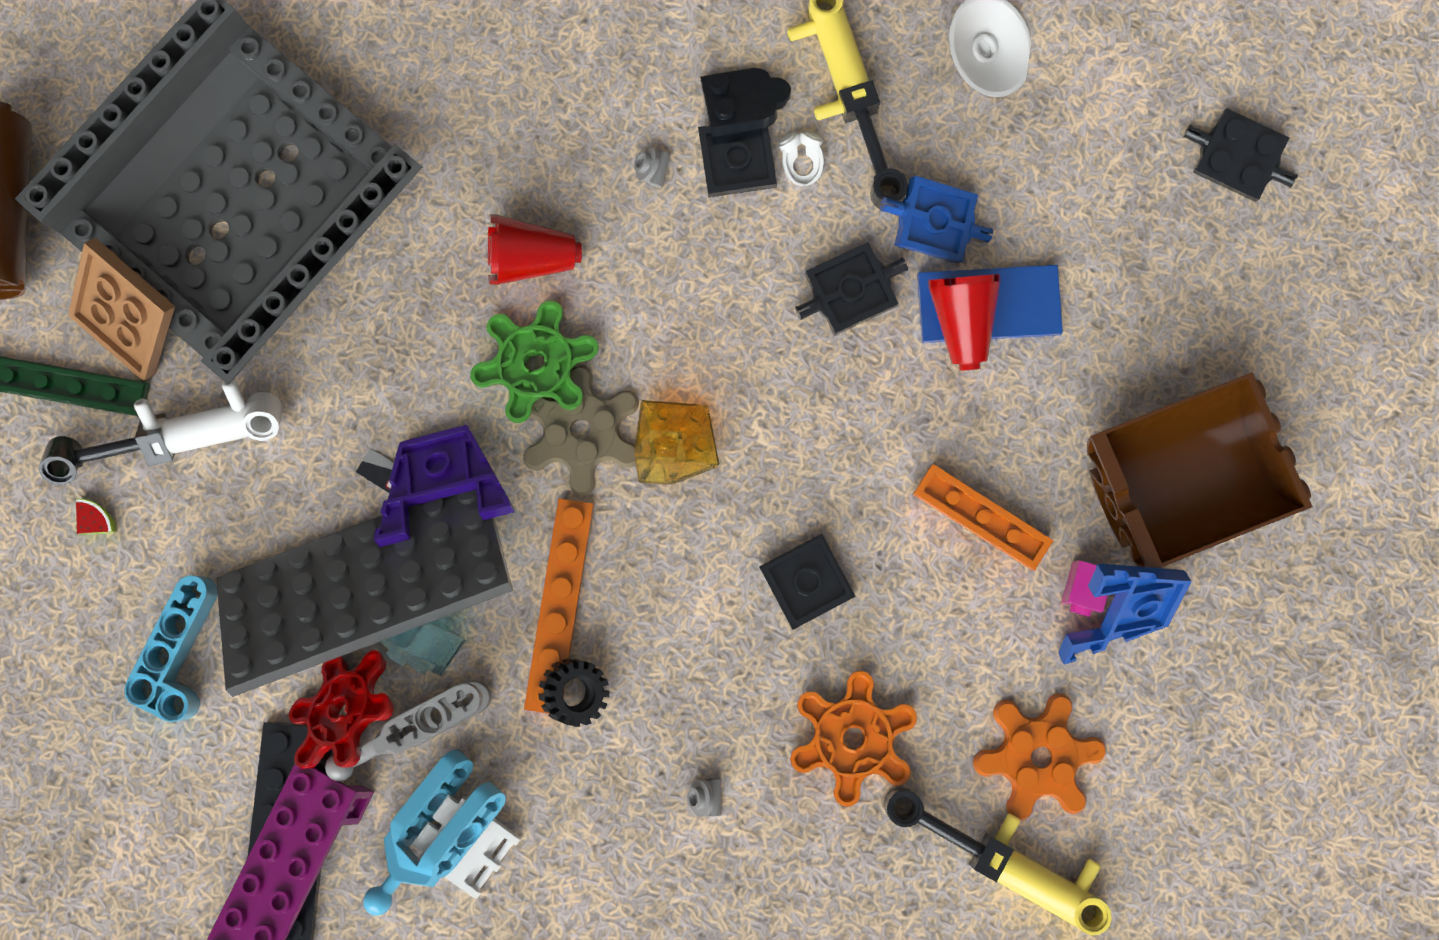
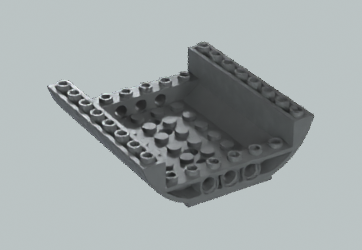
(187, 150)

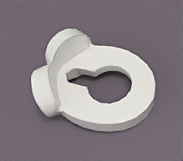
(812, 143)

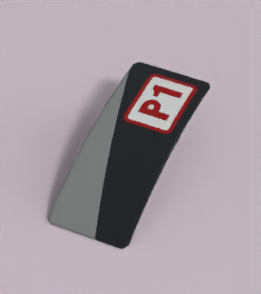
(376, 469)

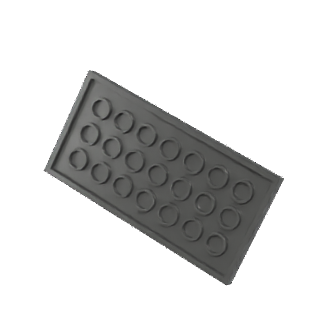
(354, 593)

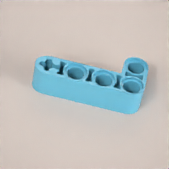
(178, 645)

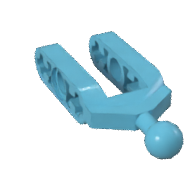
(449, 845)

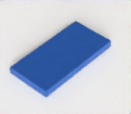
(1025, 304)

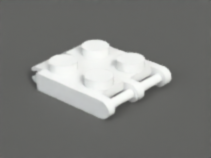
(477, 855)

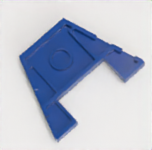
(1142, 604)

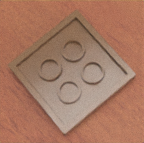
(120, 309)

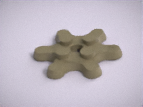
(584, 454)

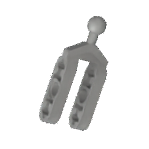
(390, 736)

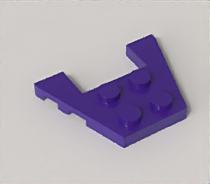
(435, 469)

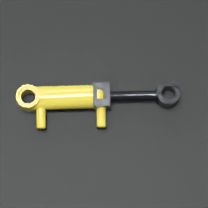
(855, 92)
(1013, 869)

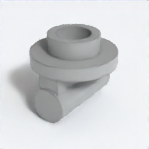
(652, 166)
(705, 797)

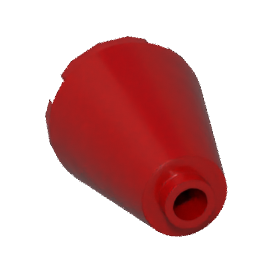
(528, 250)
(966, 316)

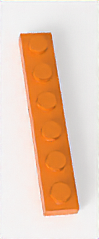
(559, 594)

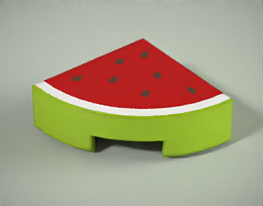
(93, 518)

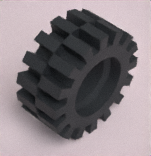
(592, 699)

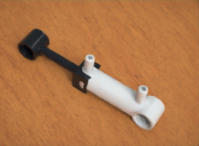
(163, 437)

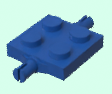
(936, 219)

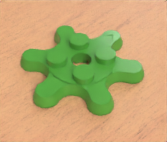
(518, 346)

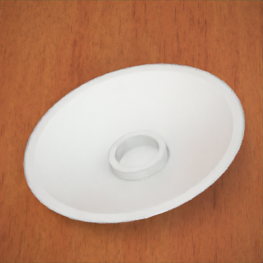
(990, 46)

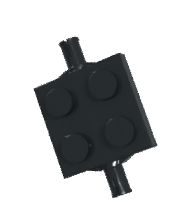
(1241, 155)
(851, 288)

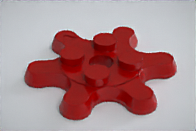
(321, 712)

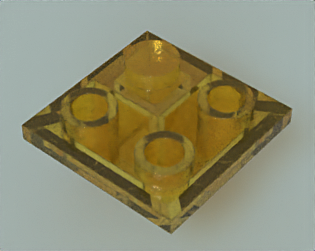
(673, 442)

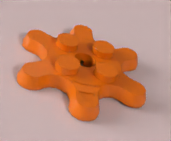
(875, 752)
(1015, 761)

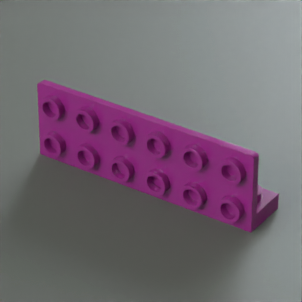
(289, 855)

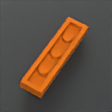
(983, 517)

